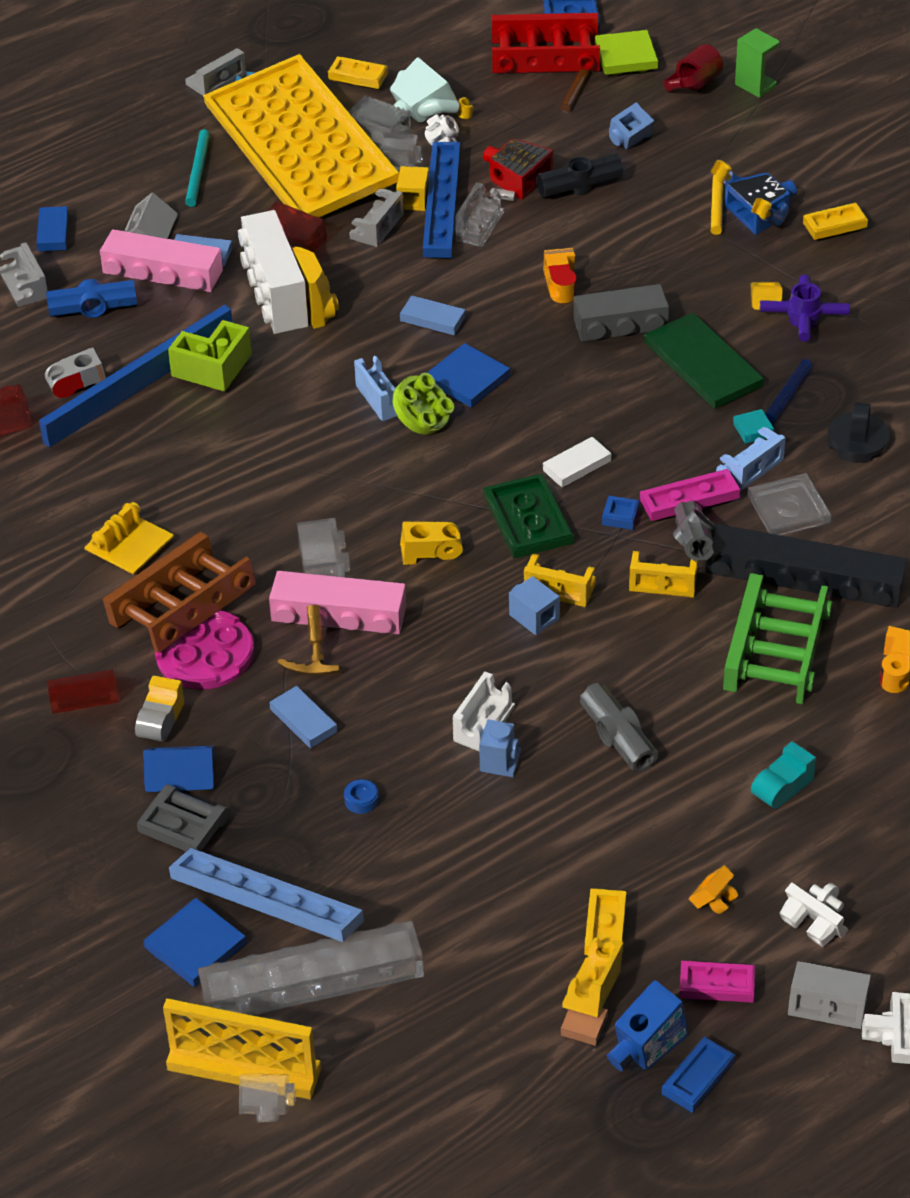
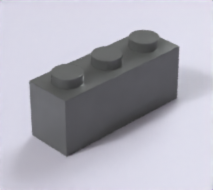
(620, 312)

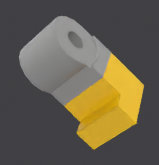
(160, 709)

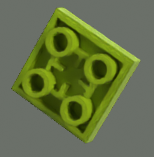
(626, 52)

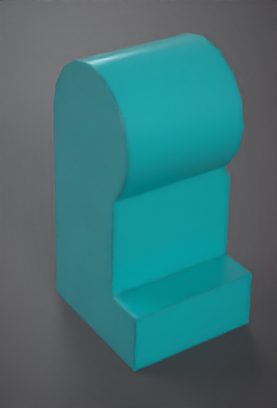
(785, 776)

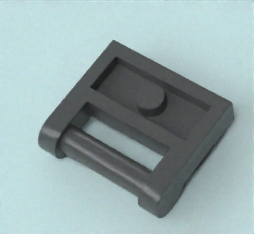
(180, 827)

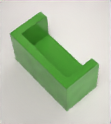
(751, 62)

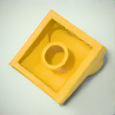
(319, 300)

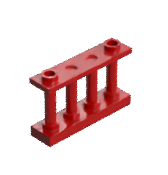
(545, 28)

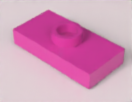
(717, 981)

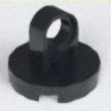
(858, 435)

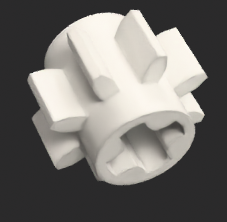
(441, 129)

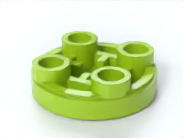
(422, 404)

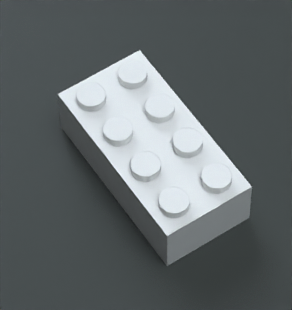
(273, 272)

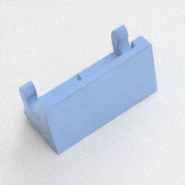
(375, 388)
(755, 459)

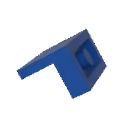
(179, 766)

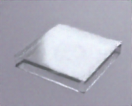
(789, 504)

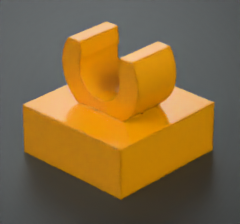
(712, 888)

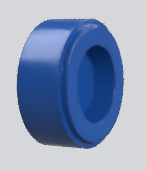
(361, 796)

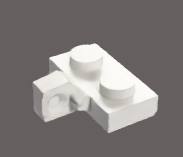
(891, 1027)

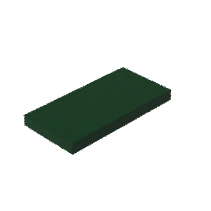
(703, 360)

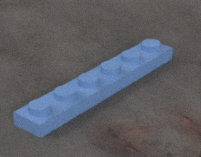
(267, 894)

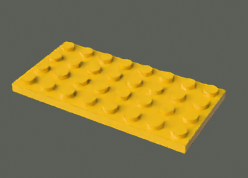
(301, 138)

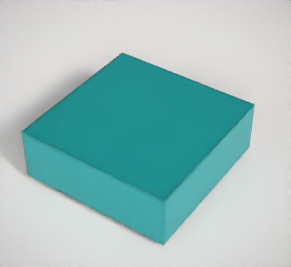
(749, 424)

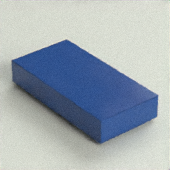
(52, 228)
(698, 1074)

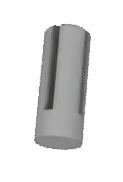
(505, 194)

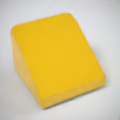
(765, 291)

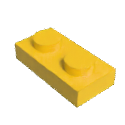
(605, 918)

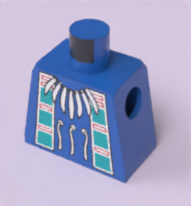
(649, 1028)

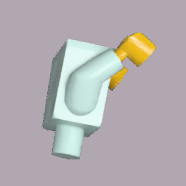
(427, 93)

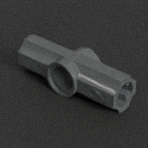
(693, 531)
(618, 727)

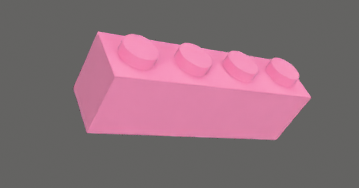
(161, 260)
(342, 601)

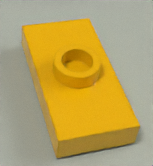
(358, 72)
(835, 221)

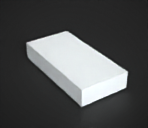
(577, 462)

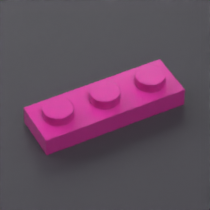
(704, 490)

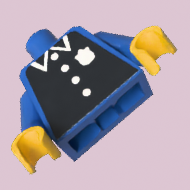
(756, 199)

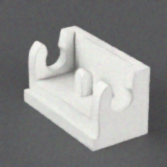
(481, 704)

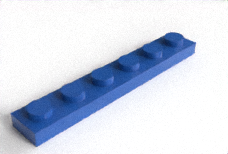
(441, 200)

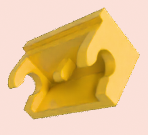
(662, 578)
(570, 587)
(595, 979)

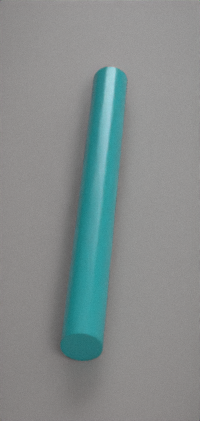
(197, 168)

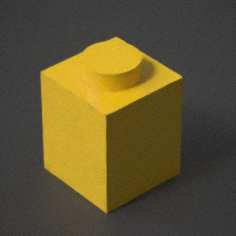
(414, 185)

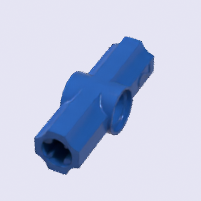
(91, 298)

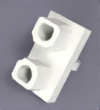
(827, 921)

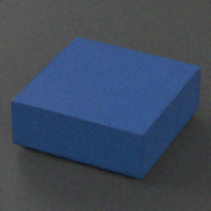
(620, 512)

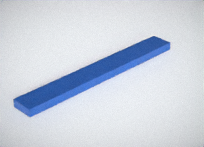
(121, 384)

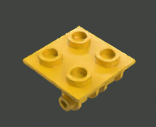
(128, 539)

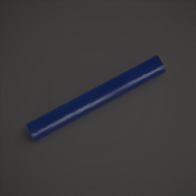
(788, 390)

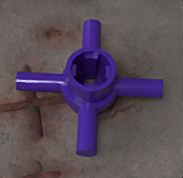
(804, 307)

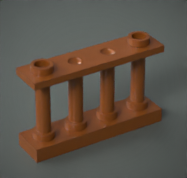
(167, 574)

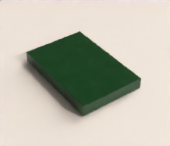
(528, 515)

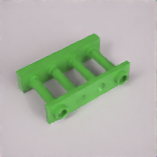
(751, 620)

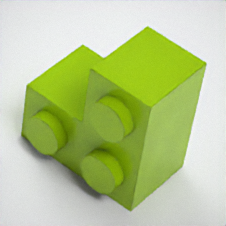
(211, 360)

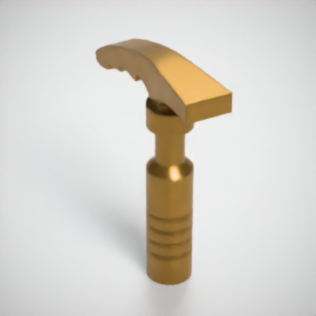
(315, 639)

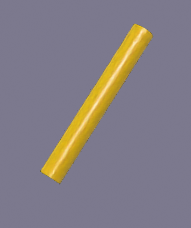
(717, 206)

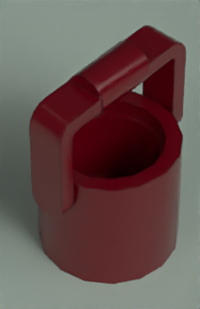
(695, 69)

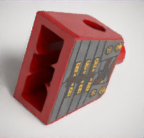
(517, 164)

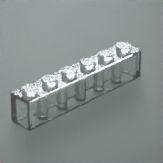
(313, 971)

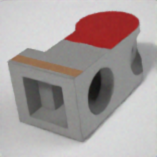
(74, 373)

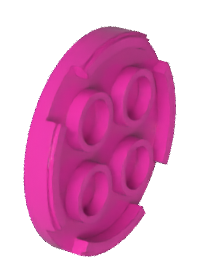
(209, 654)

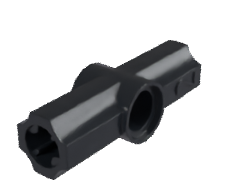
(579, 175)

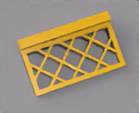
(226, 1058)

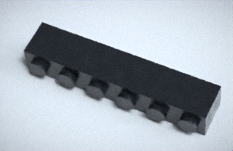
(807, 565)

